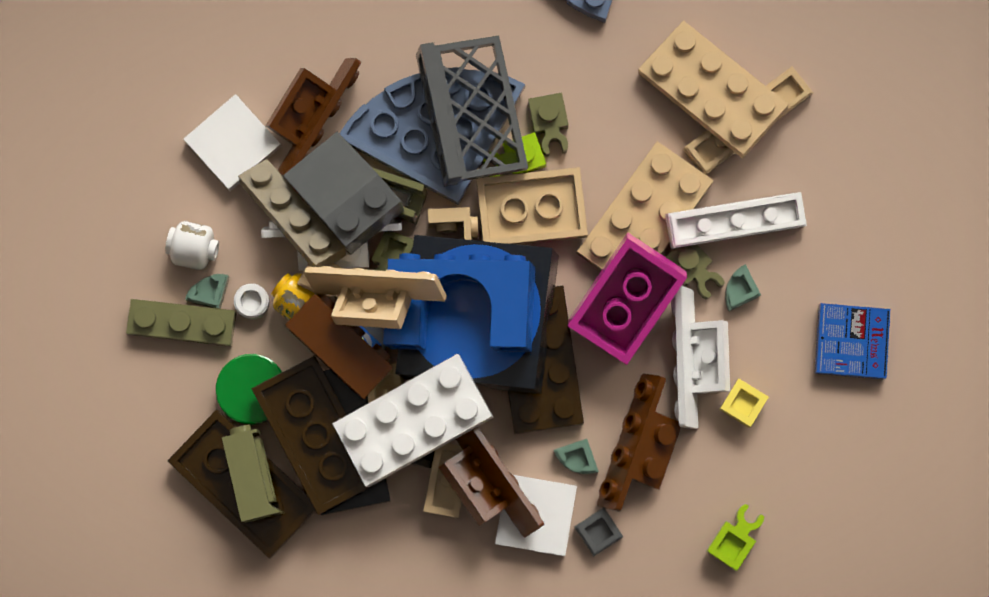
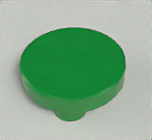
(235, 386)

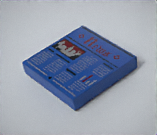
(852, 341)

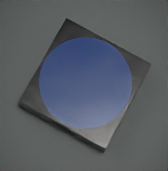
(464, 320)

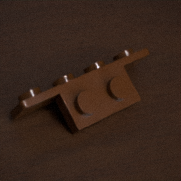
(307, 108)
(642, 446)
(487, 485)

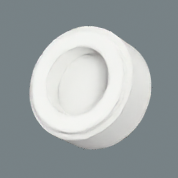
(251, 301)

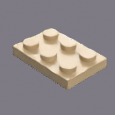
(532, 207)

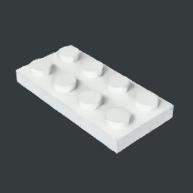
(412, 420)

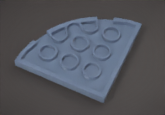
(399, 134)

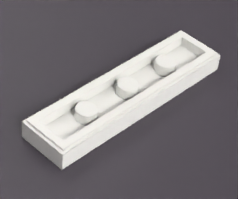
(735, 220)

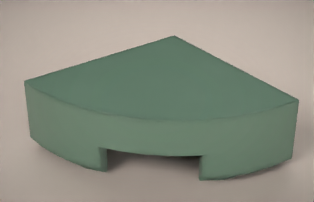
(740, 289)
(209, 291)
(577, 457)

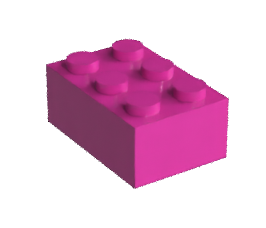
(627, 298)

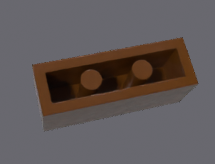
(340, 346)

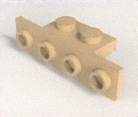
(373, 296)

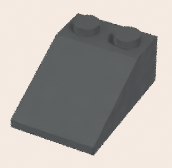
(344, 192)

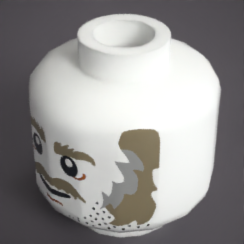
(191, 245)

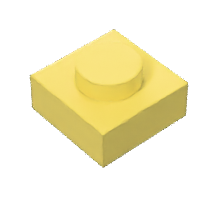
(744, 403)

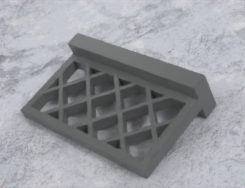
(441, 108)

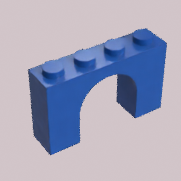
(508, 284)

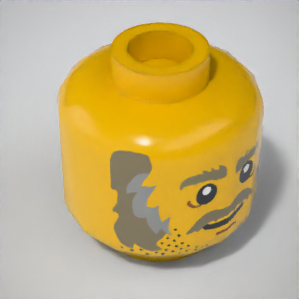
(290, 296)

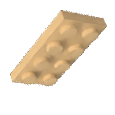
(713, 89)
(657, 187)

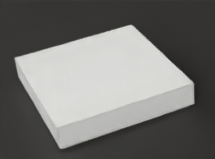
(232, 141)
(555, 508)

